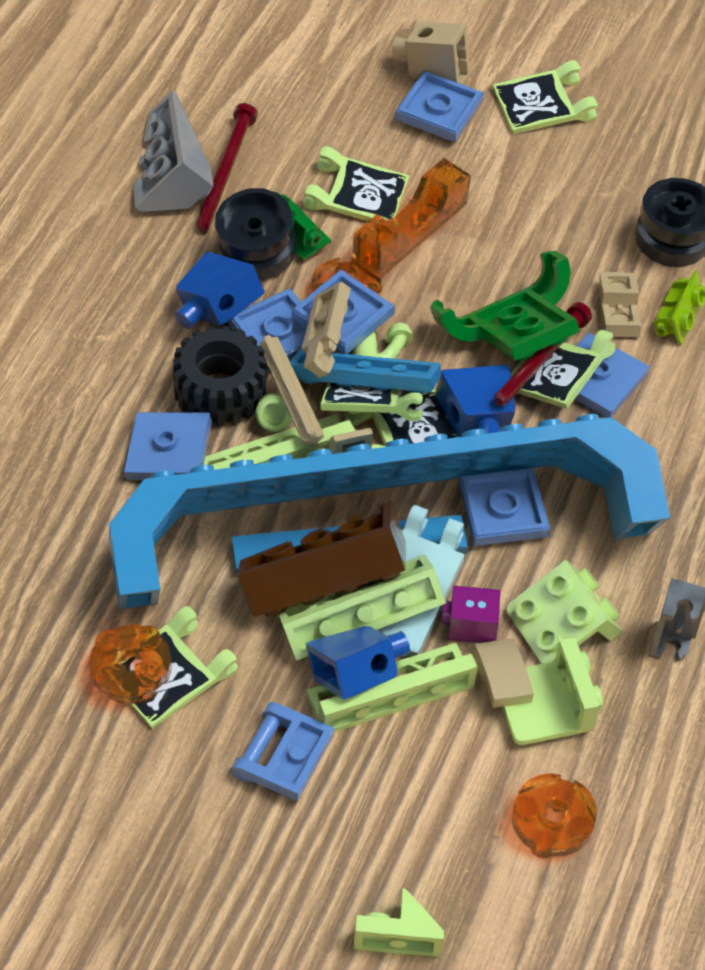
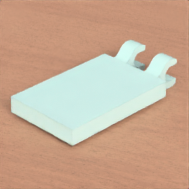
(446, 563)

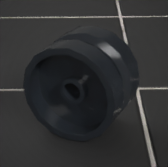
(672, 222)
(257, 230)

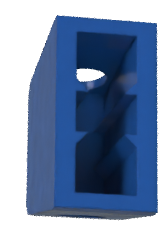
(216, 290)
(469, 398)
(356, 659)

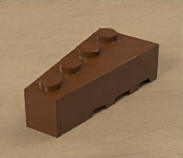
(325, 563)

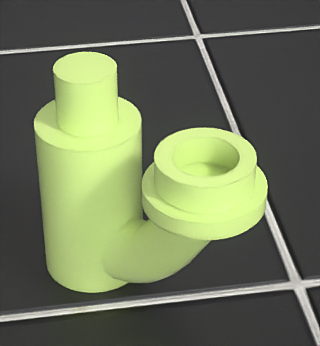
(397, 337)

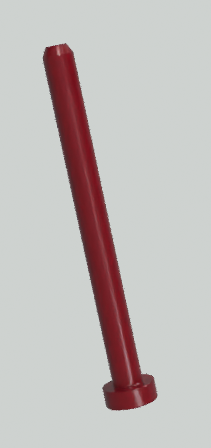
(245, 116)
(532, 365)

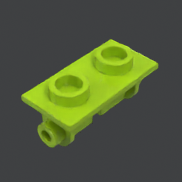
(680, 308)

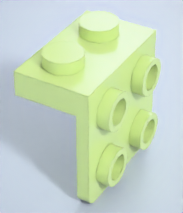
(561, 608)
(562, 699)

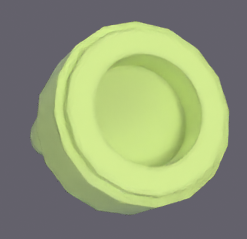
(272, 413)

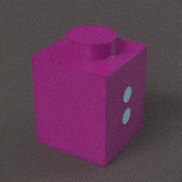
(472, 614)

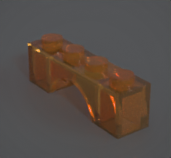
(436, 199)

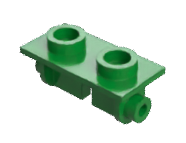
(308, 235)

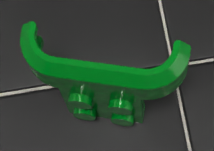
(522, 320)

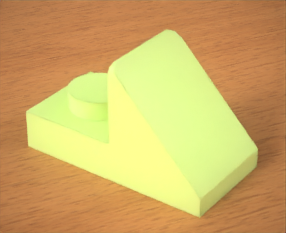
(410, 934)

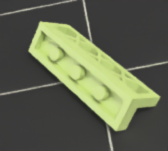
(278, 444)
(372, 605)
(400, 692)

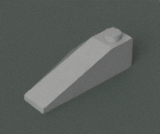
(174, 162)

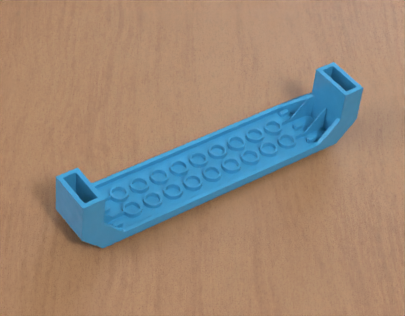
(588, 448)

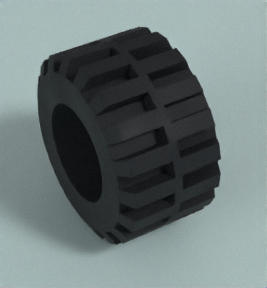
(216, 353)

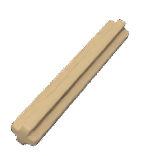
(291, 391)

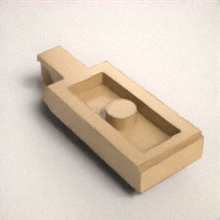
(324, 328)

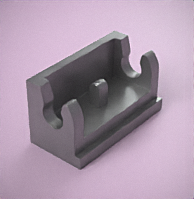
(679, 618)

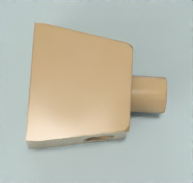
(436, 49)

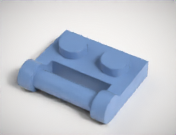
(293, 758)

